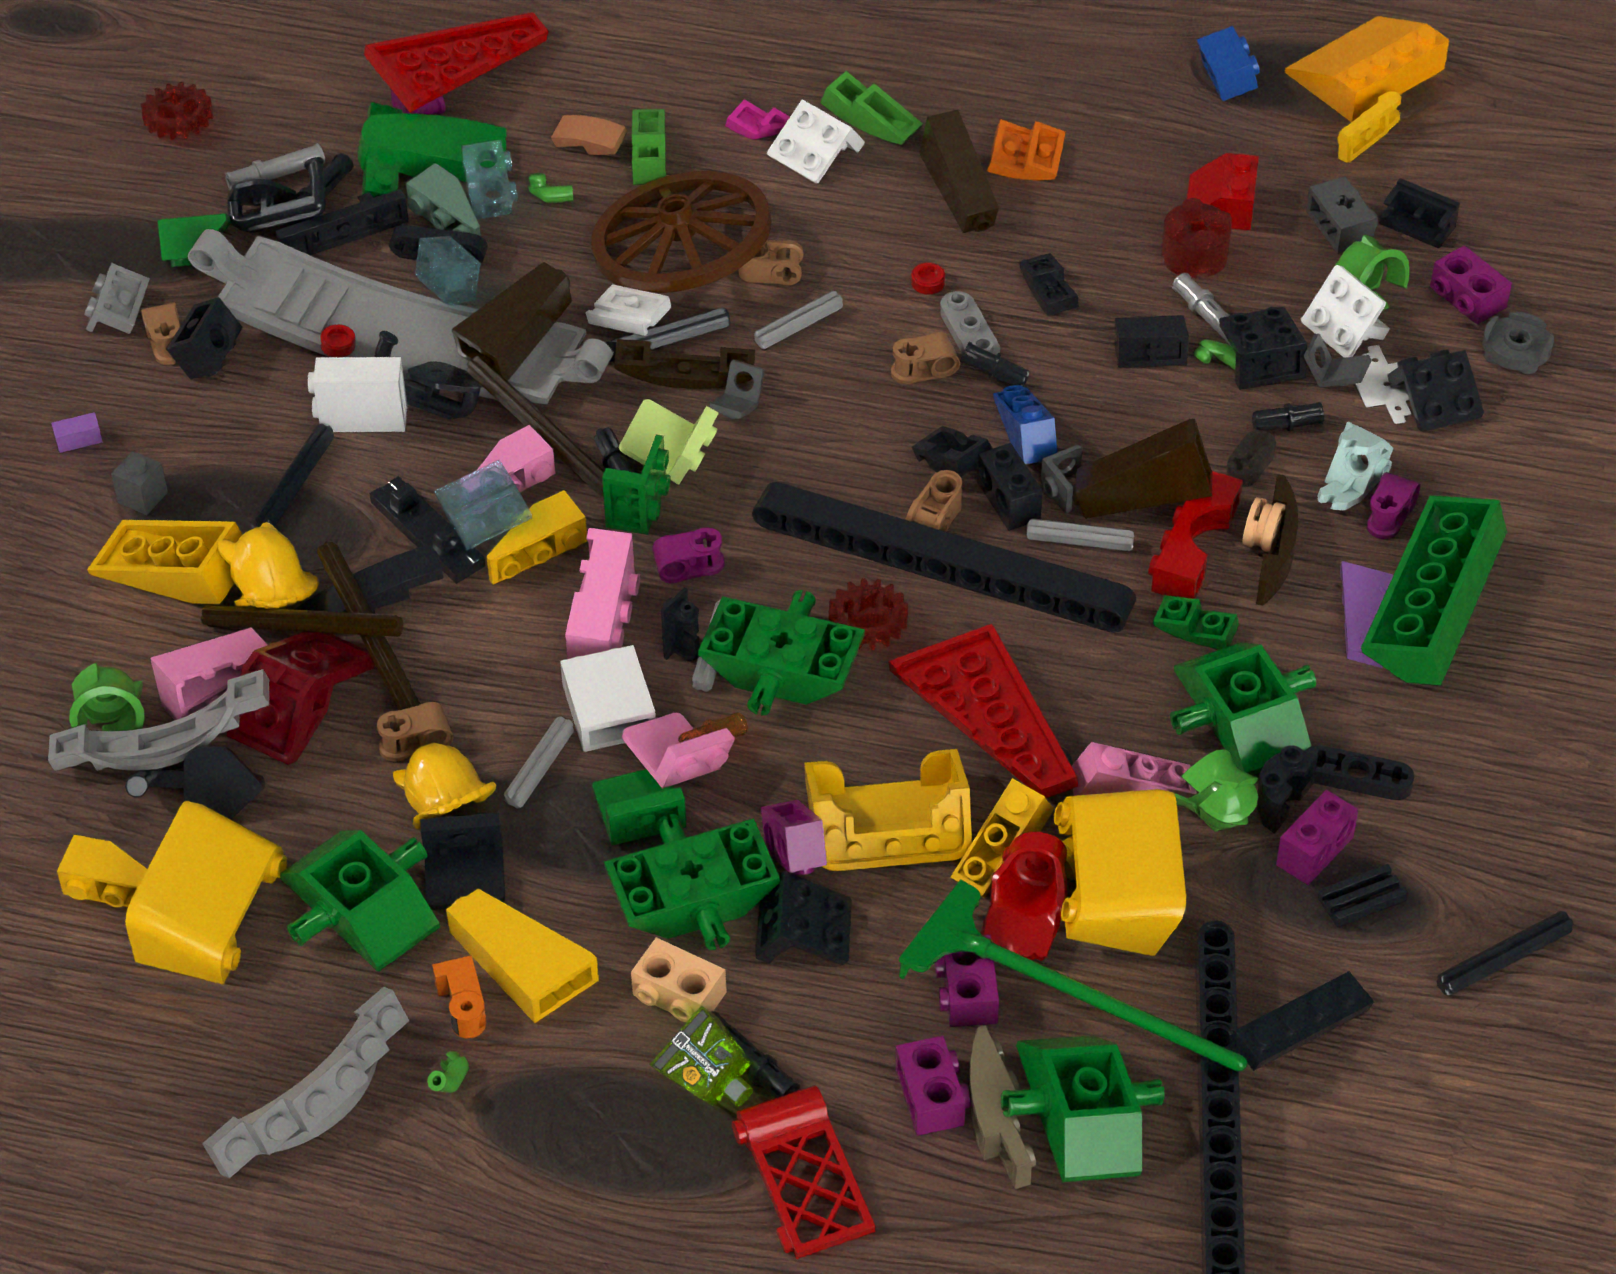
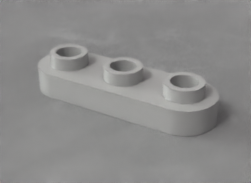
(967, 323)

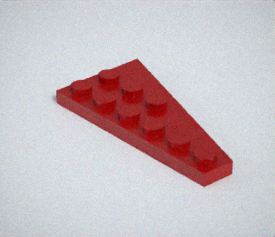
(439, 61)
(986, 698)

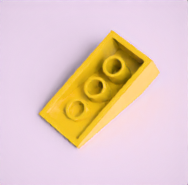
(169, 558)

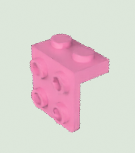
(674, 762)

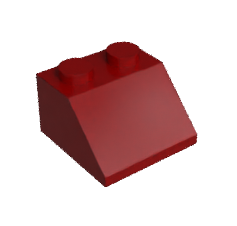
(1228, 185)

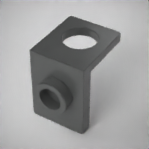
(1335, 371)
(737, 402)
(1054, 480)

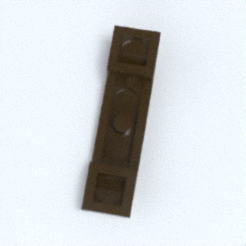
(679, 370)
(1277, 567)

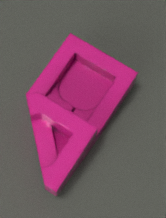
(755, 123)

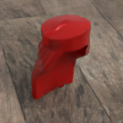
(1028, 895)

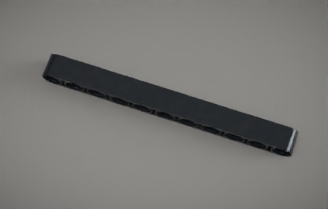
(945, 557)
(1220, 1100)

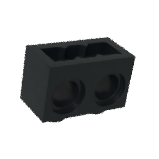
(1009, 486)

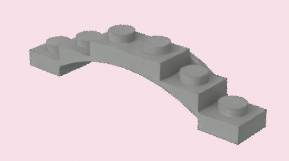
(164, 743)
(319, 1098)

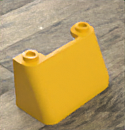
(894, 820)
(1124, 868)
(199, 893)

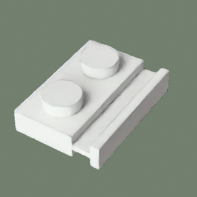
(628, 309)

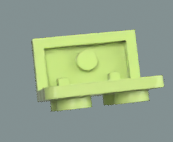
(680, 437)

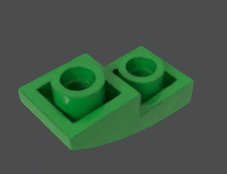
(1188, 621)

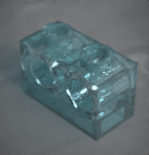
(482, 180)
(447, 269)

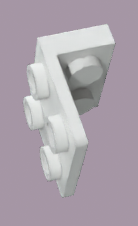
(812, 141)

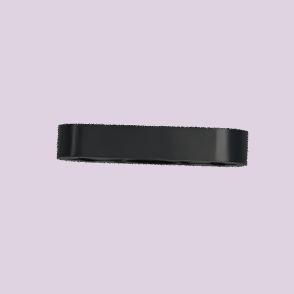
(406, 238)
(1343, 780)

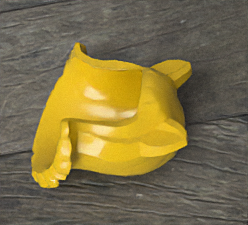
(267, 569)
(440, 781)

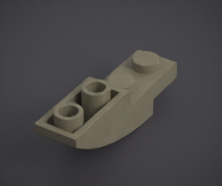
(993, 1131)

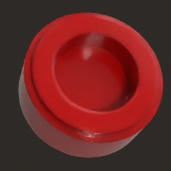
(928, 278)
(337, 340)

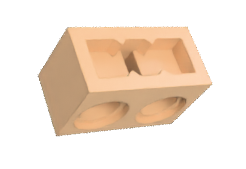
(681, 975)

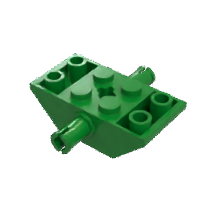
(779, 651)
(1245, 703)
(694, 880)
(362, 896)
(1084, 1105)

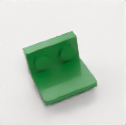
(634, 498)
(634, 804)

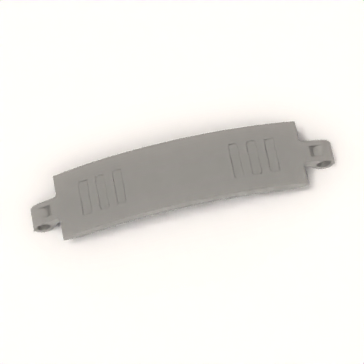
(301, 296)

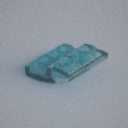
(483, 504)

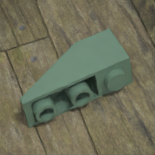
(441, 201)

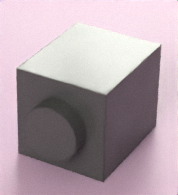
(139, 483)

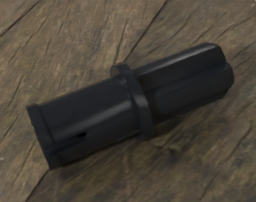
(995, 365)
(1288, 417)
(609, 448)

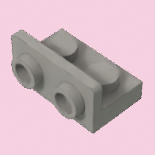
(117, 300)

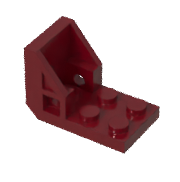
(300, 689)

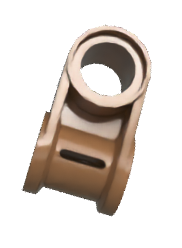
(771, 263)
(161, 325)
(926, 356)
(938, 501)
(412, 730)

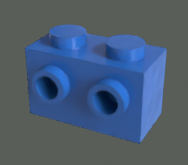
(1228, 63)

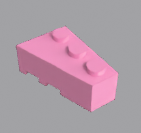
(604, 594)
(199, 673)

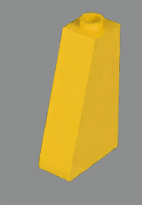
(520, 954)

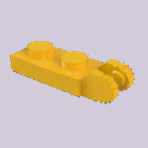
(1369, 127)

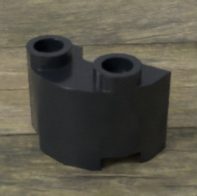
(951, 450)
(1284, 779)

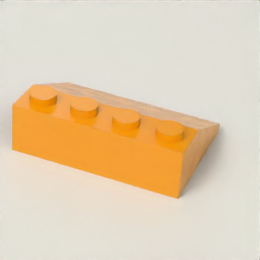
(1371, 61)

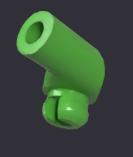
(549, 193)
(1222, 351)
(454, 1072)

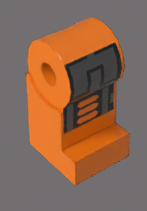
(466, 1006)

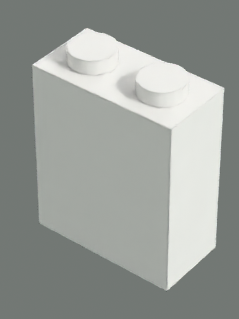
(359, 394)
(606, 695)

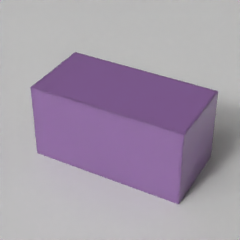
(77, 432)

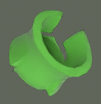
(1367, 263)
(105, 697)
(1224, 791)

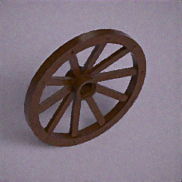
(678, 220)

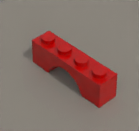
(1181, 564)

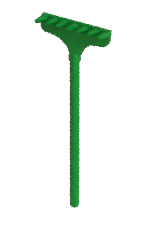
(954, 930)

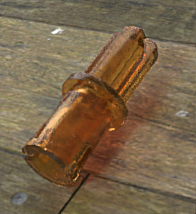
(734, 723)

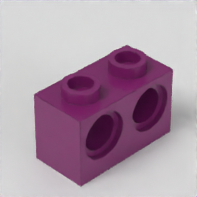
(1470, 284)
(794, 836)
(1317, 837)
(969, 980)
(925, 1086)

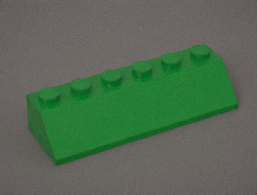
(1436, 588)

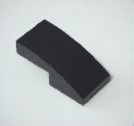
(1047, 283)

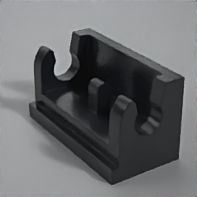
(1420, 213)
(1151, 341)

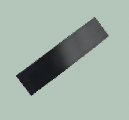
(384, 581)

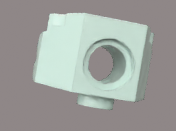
(1348, 476)

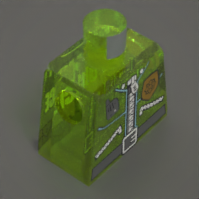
(706, 1060)

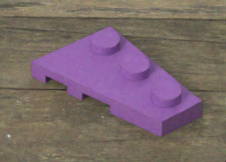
(1361, 599)

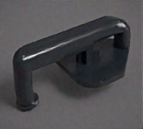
(276, 201)
(435, 377)
(209, 778)

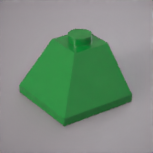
(180, 235)

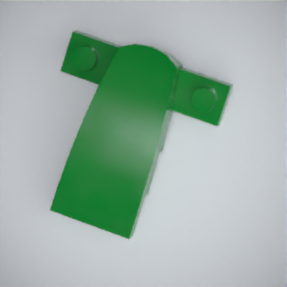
(413, 142)

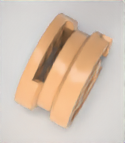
(1263, 524)

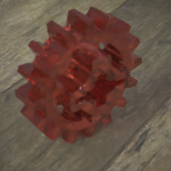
(176, 111)
(869, 610)

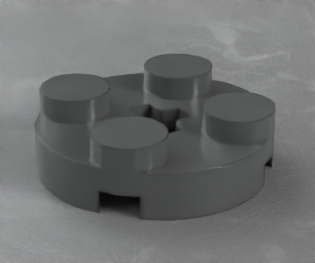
(1503, 350)

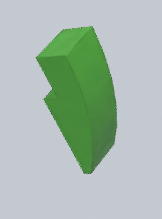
(869, 109)
(648, 145)

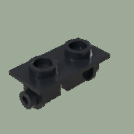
(680, 627)

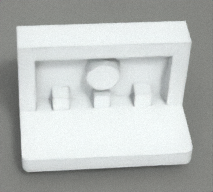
(1345, 313)

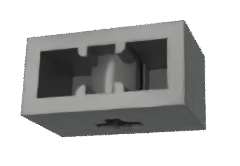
(1340, 213)

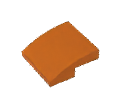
(1026, 152)

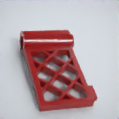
(777, 1127)

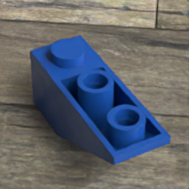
(1026, 423)

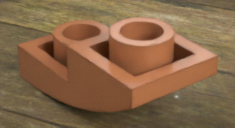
(594, 134)

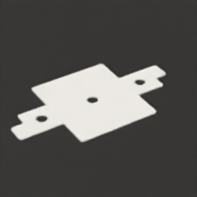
(1375, 393)

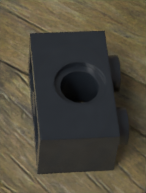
(205, 338)

